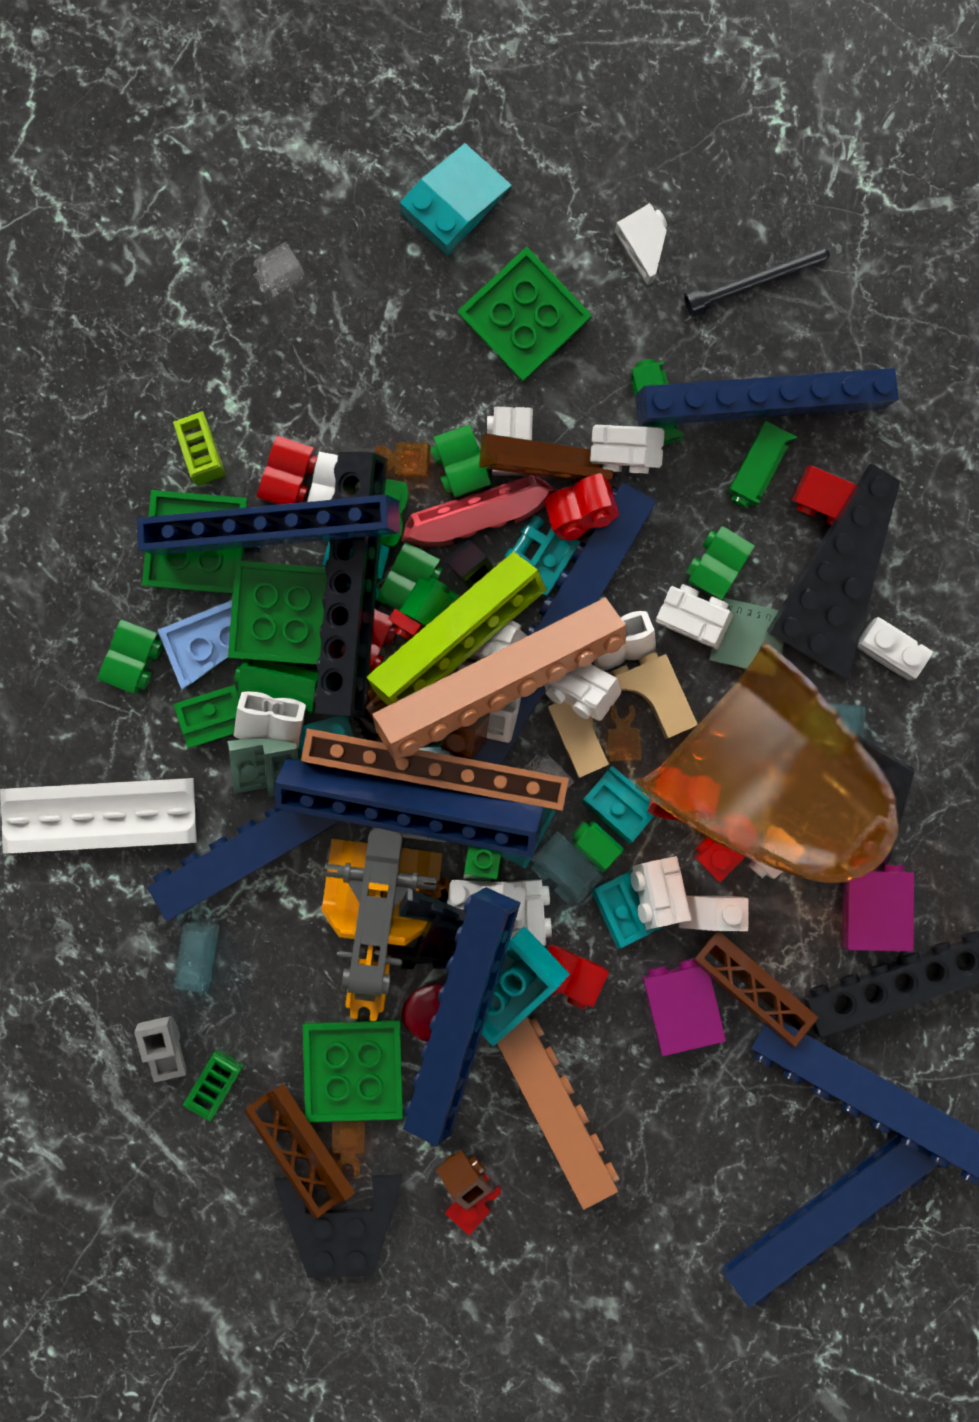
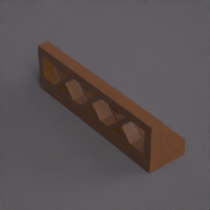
(538, 458)
(760, 984)
(309, 1145)

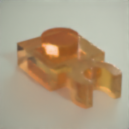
(408, 459)
(624, 741)
(348, 1139)

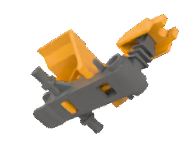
(363, 904)

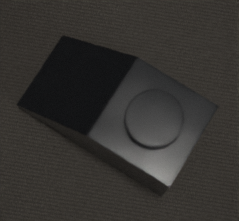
(469, 563)

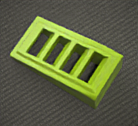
(204, 468)

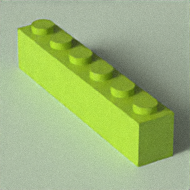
(459, 630)

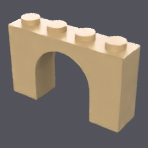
(652, 681)

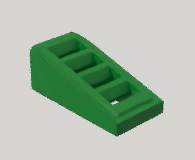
(225, 1062)

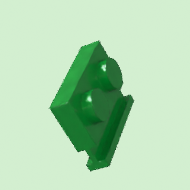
(208, 716)

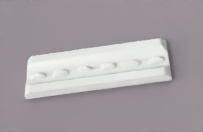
(98, 815)

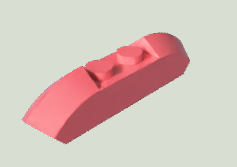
(477, 511)

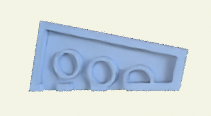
(198, 643)

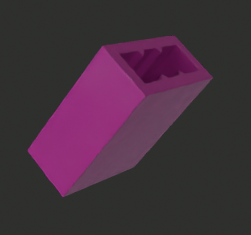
(879, 911)
(683, 1008)

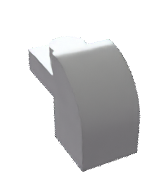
(161, 1048)

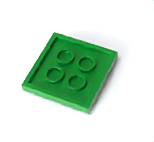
(524, 314)
(192, 571)
(277, 612)
(352, 1070)

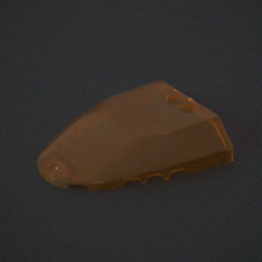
(780, 779)

